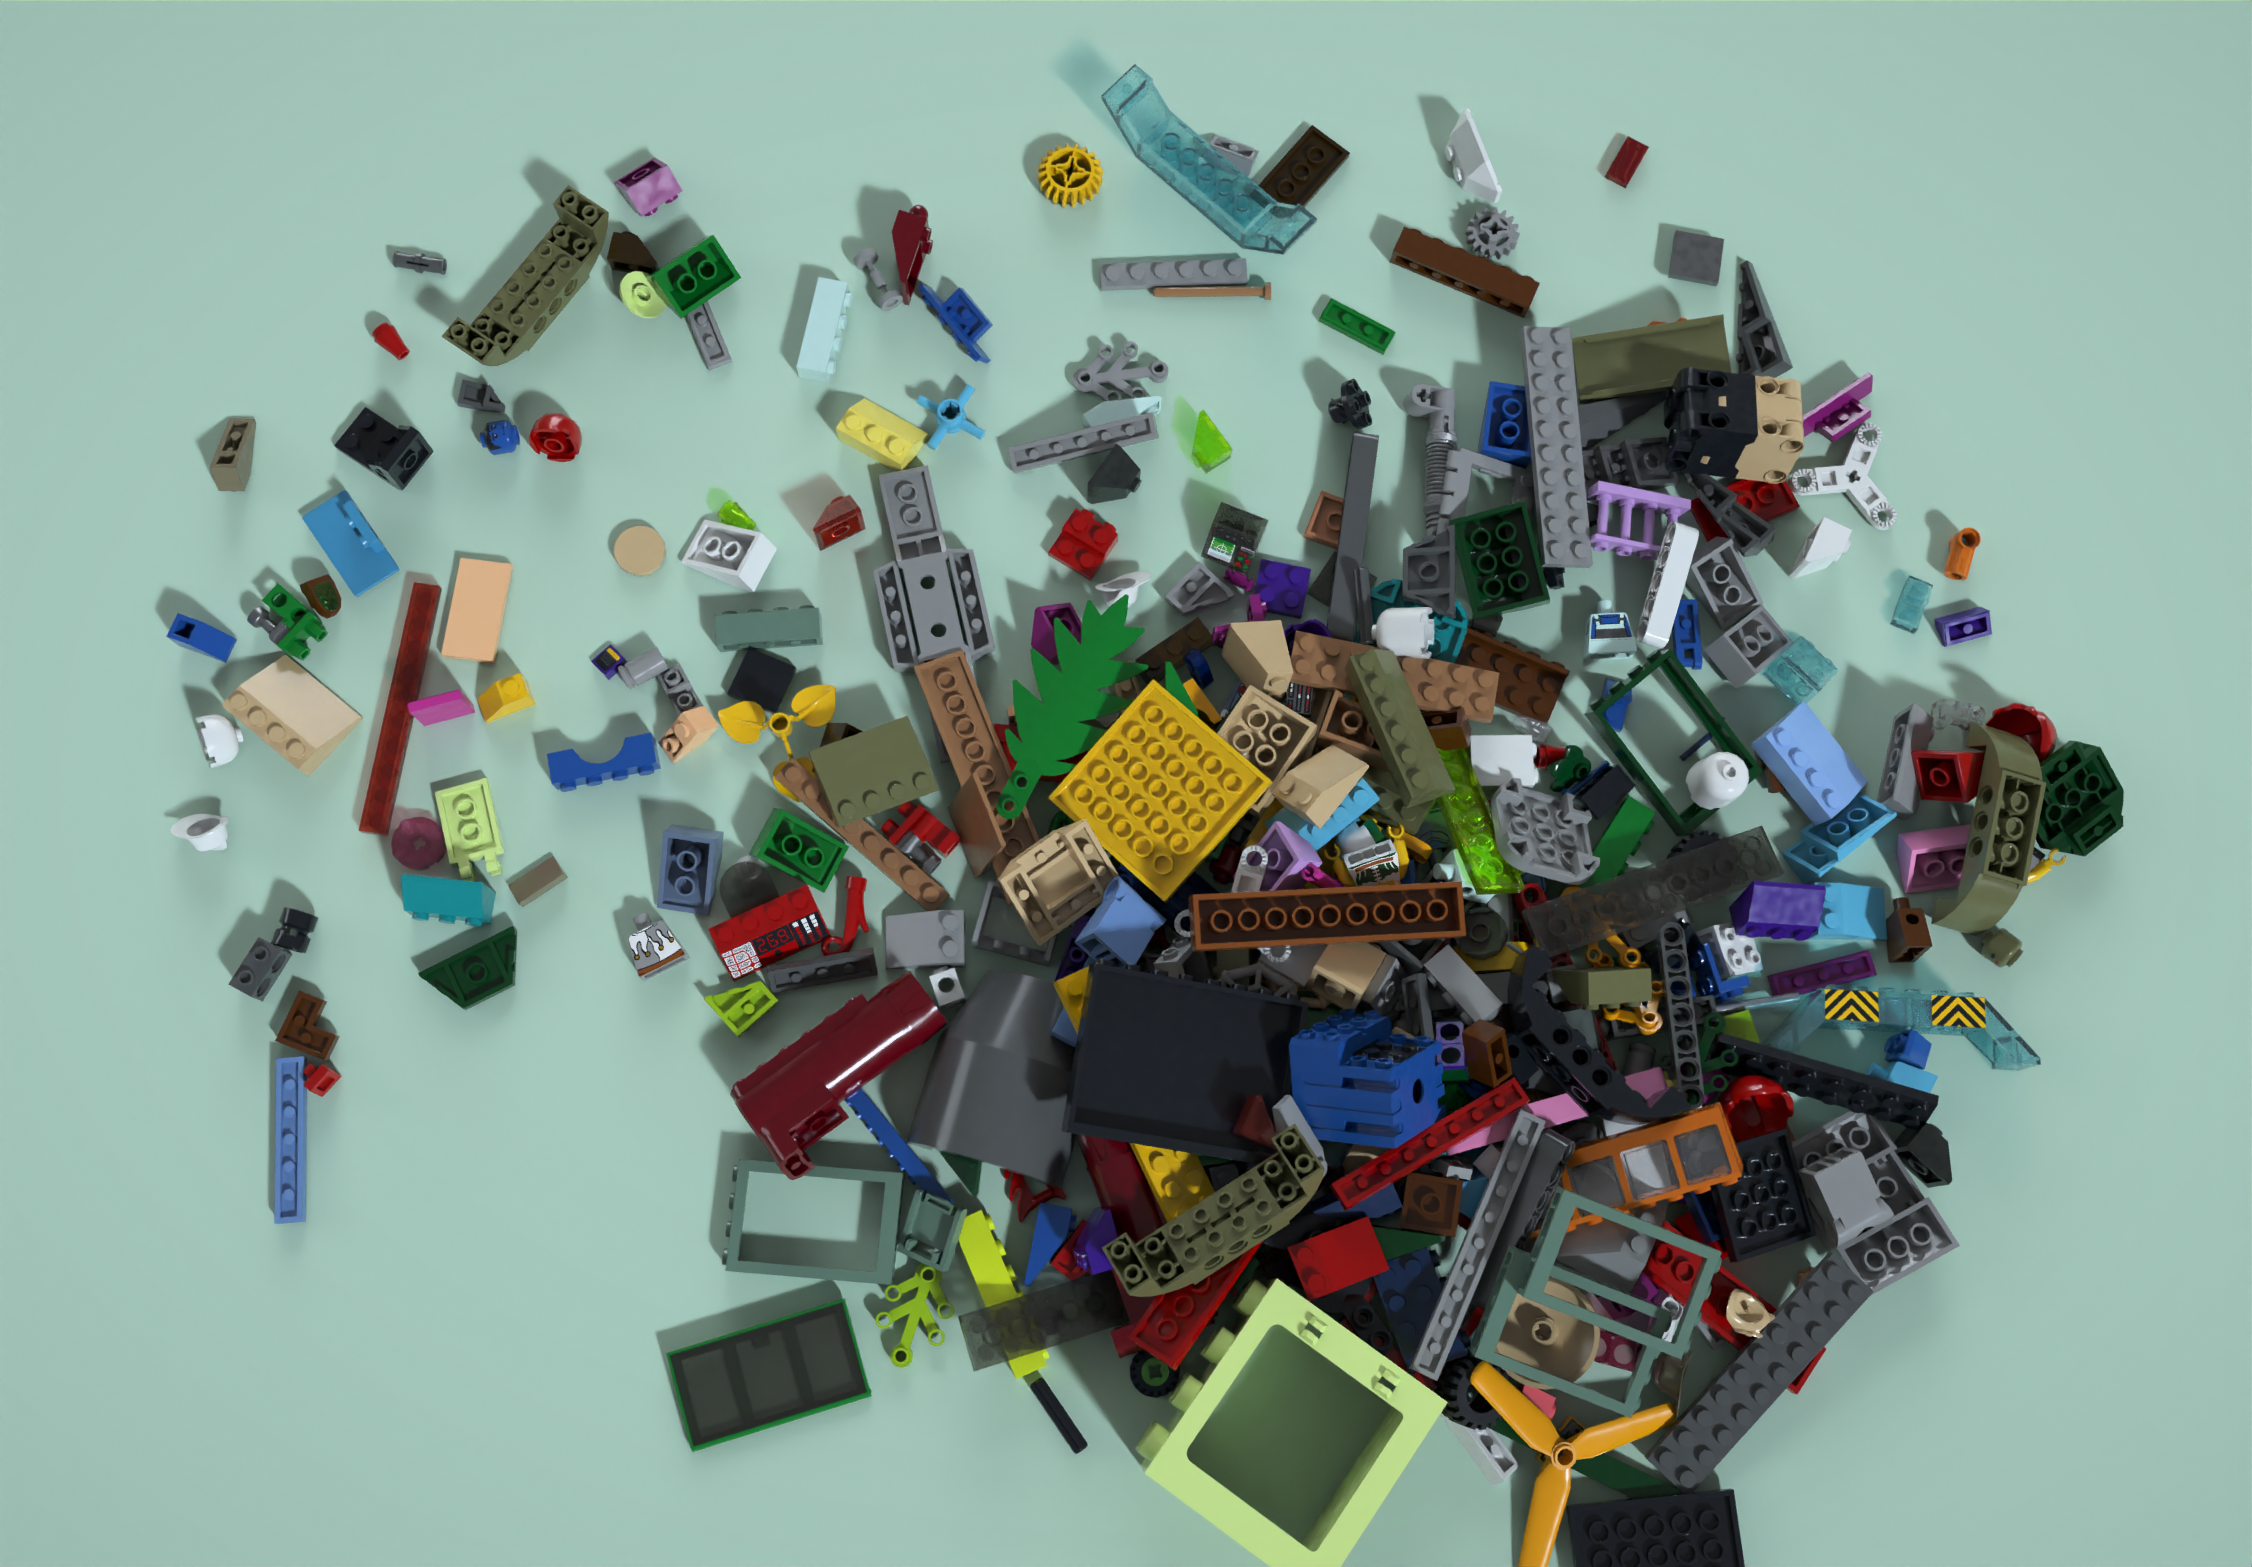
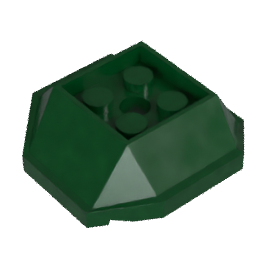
(2079, 800)

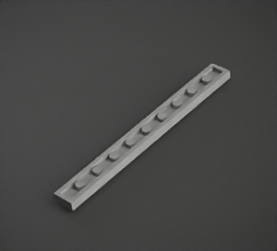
(1477, 1245)

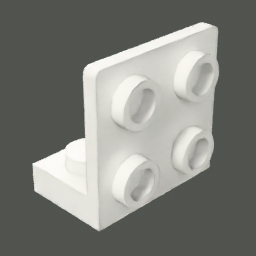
(1731, 952)

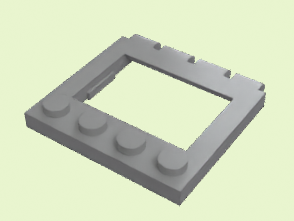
(1457, 483)

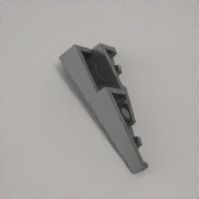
(1760, 341)
(1607, 417)
(1741, 525)

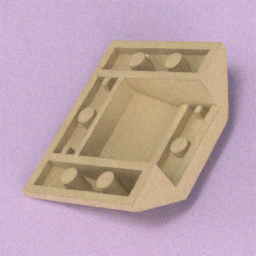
(1058, 879)

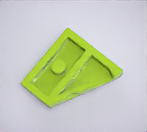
(742, 1006)

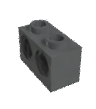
(260, 969)

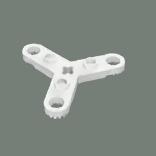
(1836, 480)
(1247, 879)

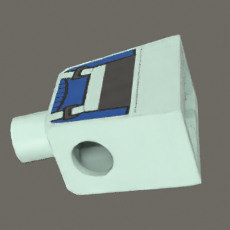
(1608, 635)

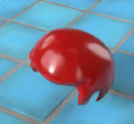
(2029, 725)
(1755, 1106)

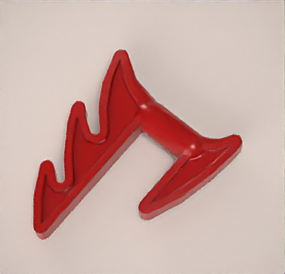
(1026, 1200)

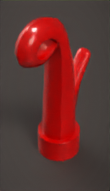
(853, 916)

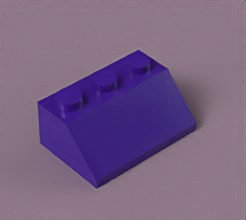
(1778, 910)
(1096, 1234)

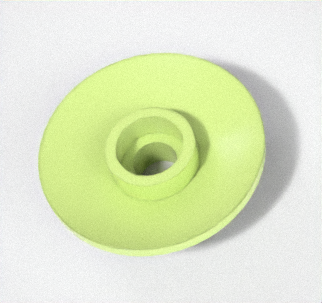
(637, 285)

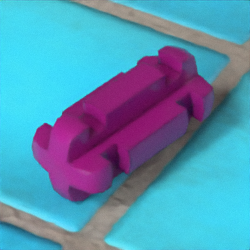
(1238, 579)

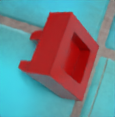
(320, 1079)

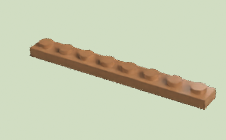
(865, 840)

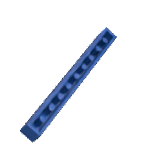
(896, 1146)

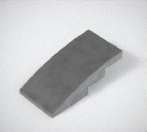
(1629, 464)

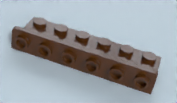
(1525, 680)

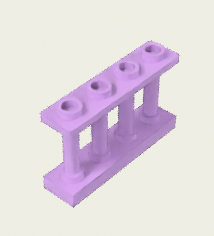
(1630, 498)

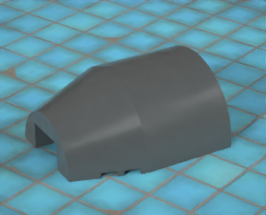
(1001, 1081)

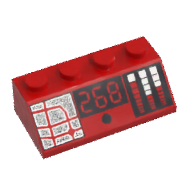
(769, 933)

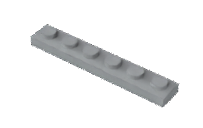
(1173, 274)
(1083, 442)

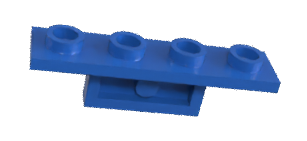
(963, 317)

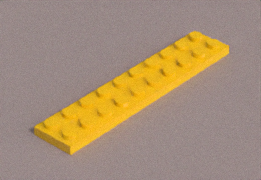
(1172, 1175)

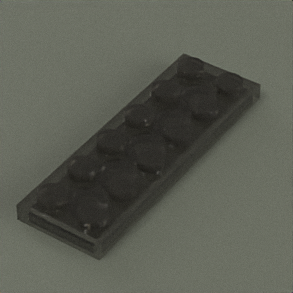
(1042, 1319)

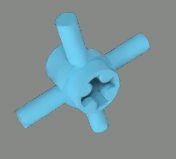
(946, 425)

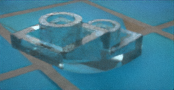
(1911, 604)

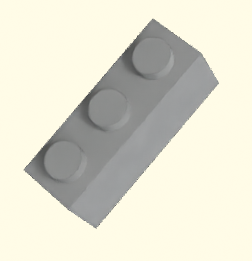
(1461, 987)

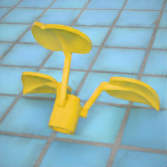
(746, 719)

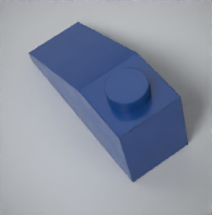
(1049, 1234)

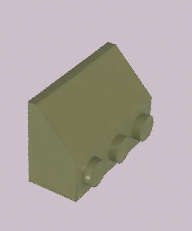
(1605, 986)

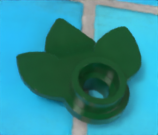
(1569, 769)

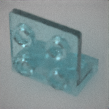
(1801, 671)

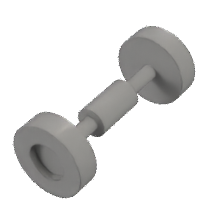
(866, 259)

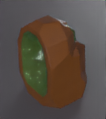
(322, 595)

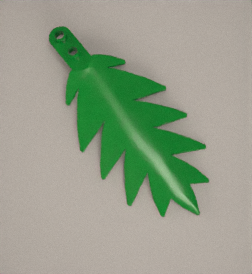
(1053, 728)

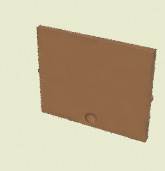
(976, 825)

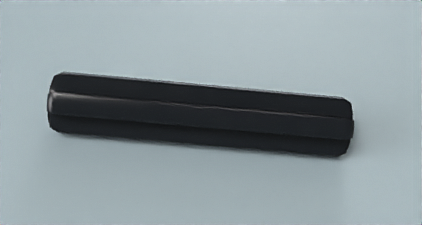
(1058, 1415)

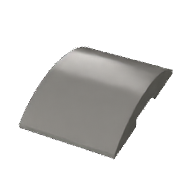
(1900, 1244)

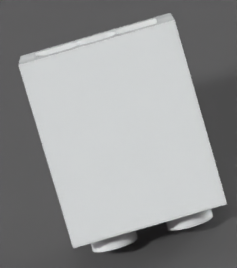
(1501, 758)

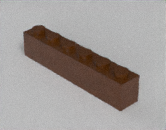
(1464, 272)

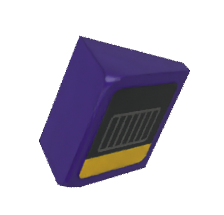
(608, 661)

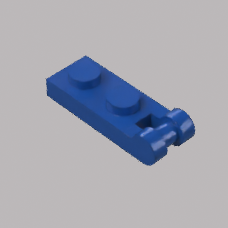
(1687, 634)

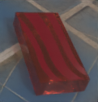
(1626, 162)

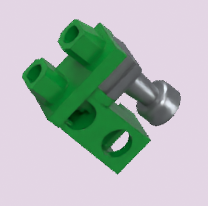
(295, 626)

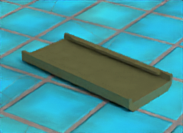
(1647, 357)

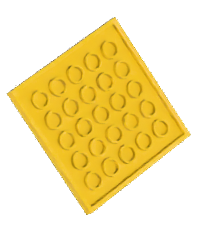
(1160, 790)

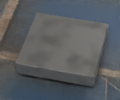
(1696, 258)

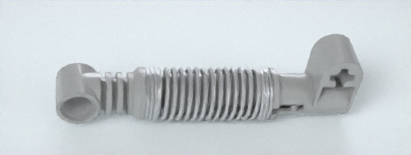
(1439, 407)

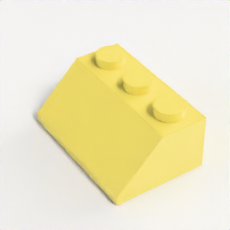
(881, 435)

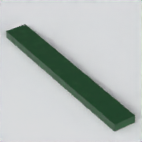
(1604, 1470)

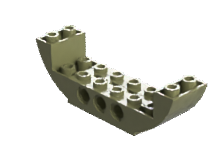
(538, 286)
(1999, 835)
(1221, 1224)

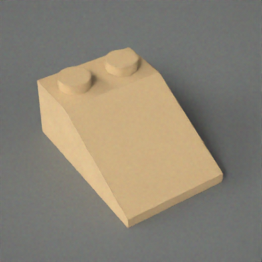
(1319, 784)

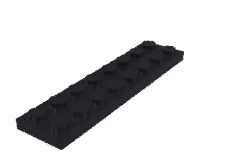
(1828, 1082)

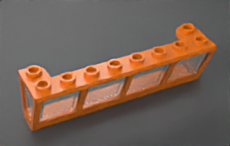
(1652, 1164)

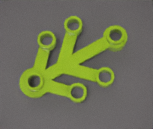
(917, 1308)

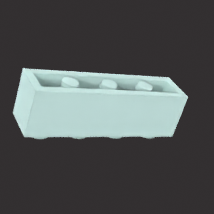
(824, 329)

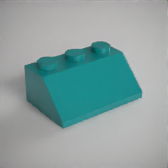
(447, 900)

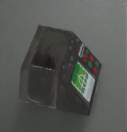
(1234, 538)

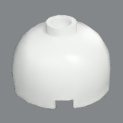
(219, 739)
(1353, 838)

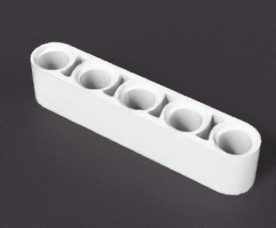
(1667, 584)

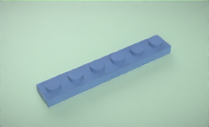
(290, 1140)

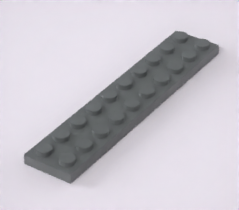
(1758, 1374)

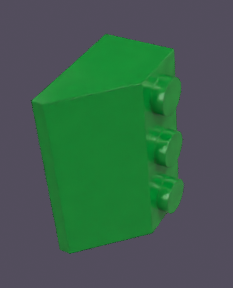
(694, 276)

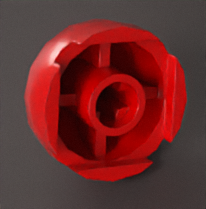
(556, 436)

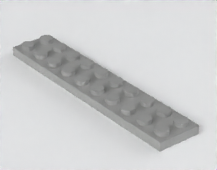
(1556, 447)

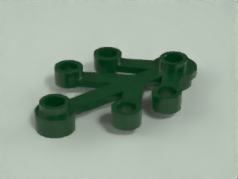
(1709, 1066)

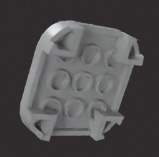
(1543, 833)

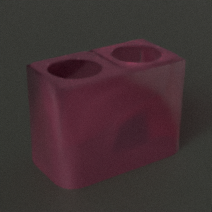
(1612, 1344)

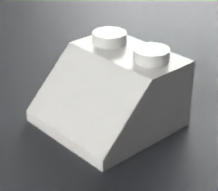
(1821, 548)

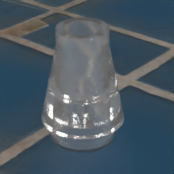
(1534, 727)

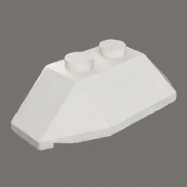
(1471, 160)

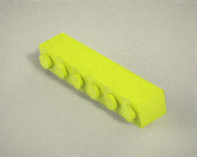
(994, 1278)

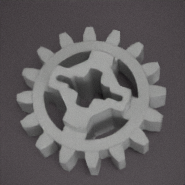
(1494, 232)

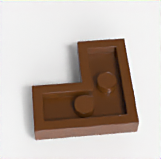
(300, 1030)

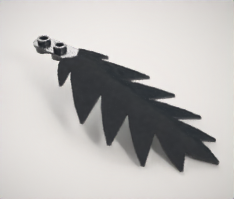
(1346, 1300)

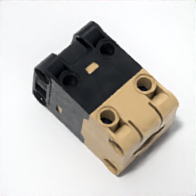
(1733, 425)

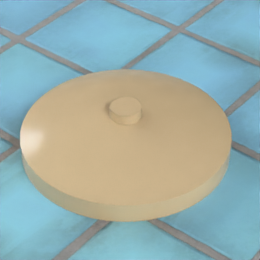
(1549, 1337)

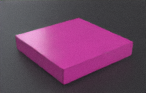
(441, 707)

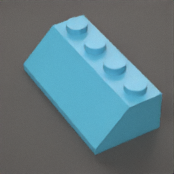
(1354, 805)

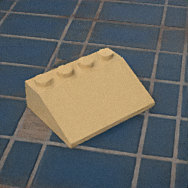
(293, 713)
(1268, 738)

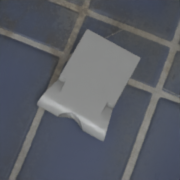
(1844, 1195)

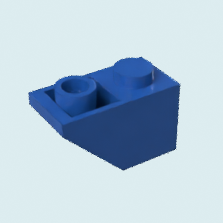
(201, 638)
(1908, 1048)

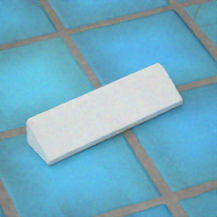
(1486, 1450)

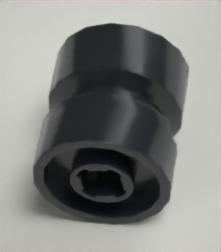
(298, 921)

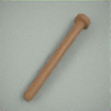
(1214, 291)

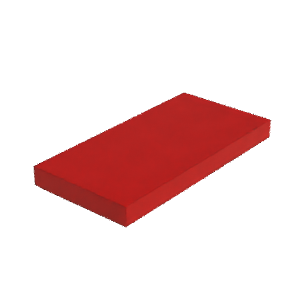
(1760, 497)

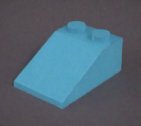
(1852, 913)

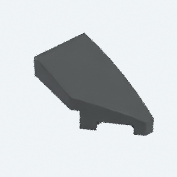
(479, 397)

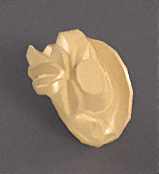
(1747, 1313)

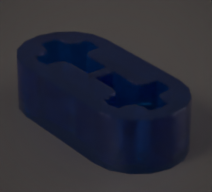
(1199, 668)

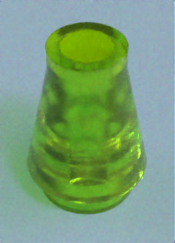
(734, 515)

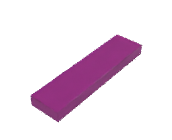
(1817, 975)

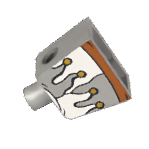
(654, 947)

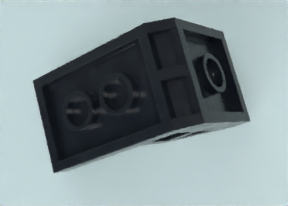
(385, 449)

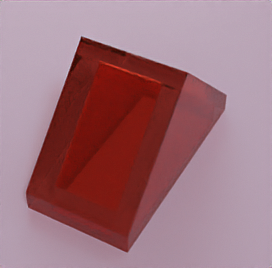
(1255, 1122)

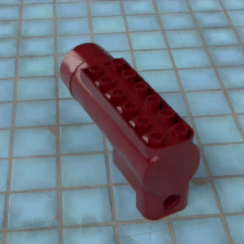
(800, 1090)
(1134, 1210)

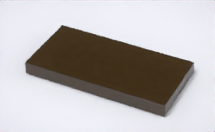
(1304, 168)

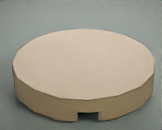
(639, 550)

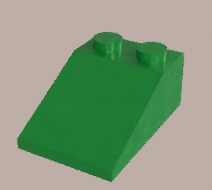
(798, 849)

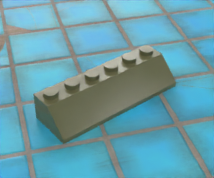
(1398, 727)

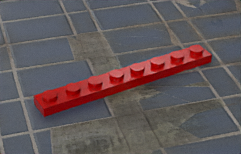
(1429, 1144)

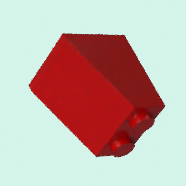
(1948, 774)

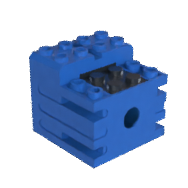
(1365, 1082)

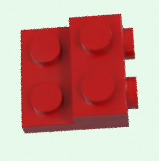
(1084, 543)

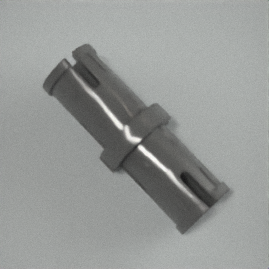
(419, 263)

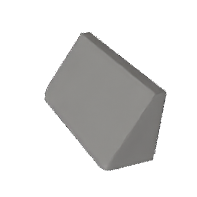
(1238, 154)

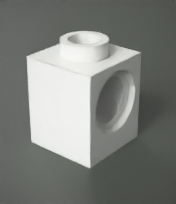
(951, 998)

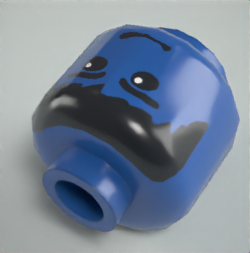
(500, 437)

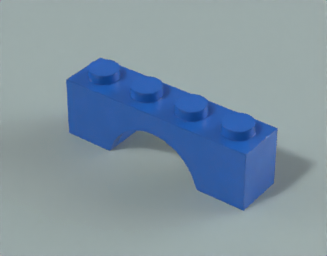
(637, 755)

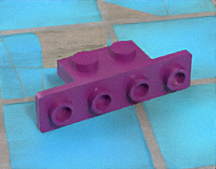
(1841, 411)

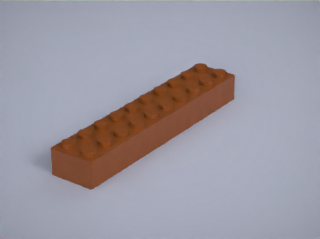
(1326, 916)

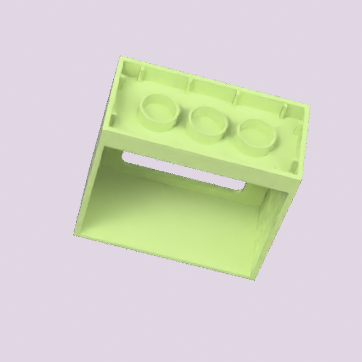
(1367, 1482)

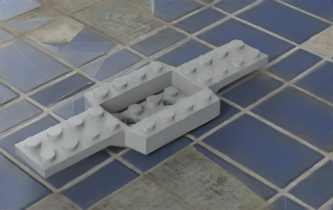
(919, 554)

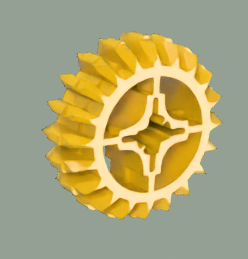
(1081, 183)

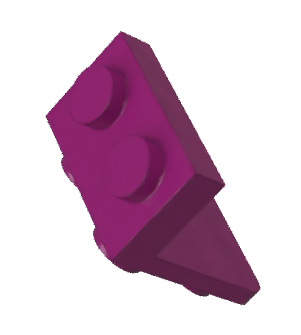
(1255, 612)

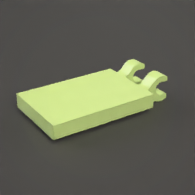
(470, 827)

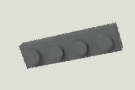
(822, 970)

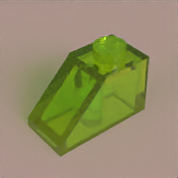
(1209, 445)

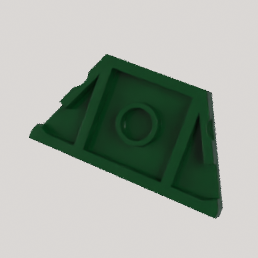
(477, 971)

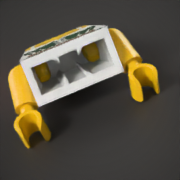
(1374, 865)

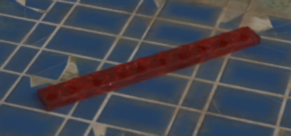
(397, 719)

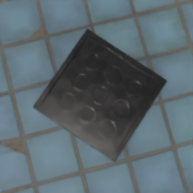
(1767, 1202)

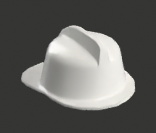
(1123, 585)
(203, 831)

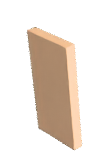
(477, 610)

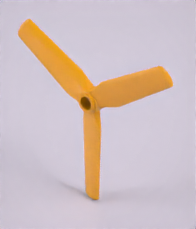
(1554, 1477)

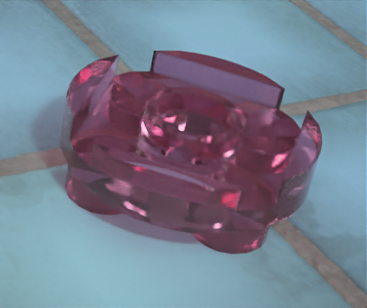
(411, 830)

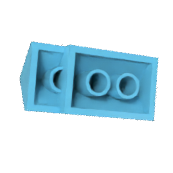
(1833, 840)

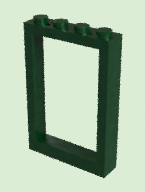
(1703, 709)

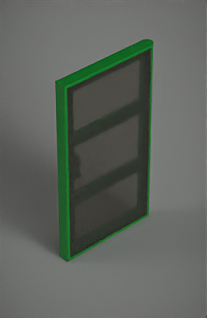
(768, 1374)

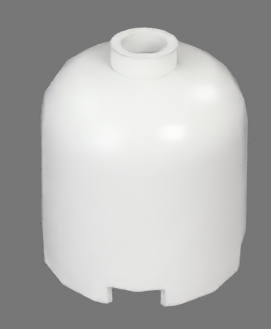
(1405, 631)
(1717, 780)

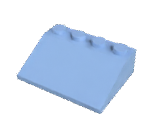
(1810, 764)

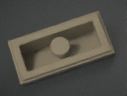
(537, 881)

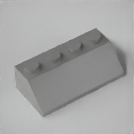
(1898, 784)

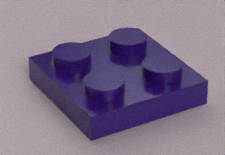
(1282, 587)

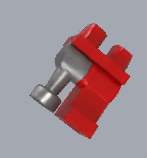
(920, 828)

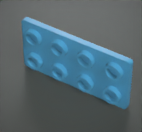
(350, 543)

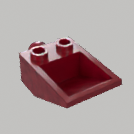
(911, 244)

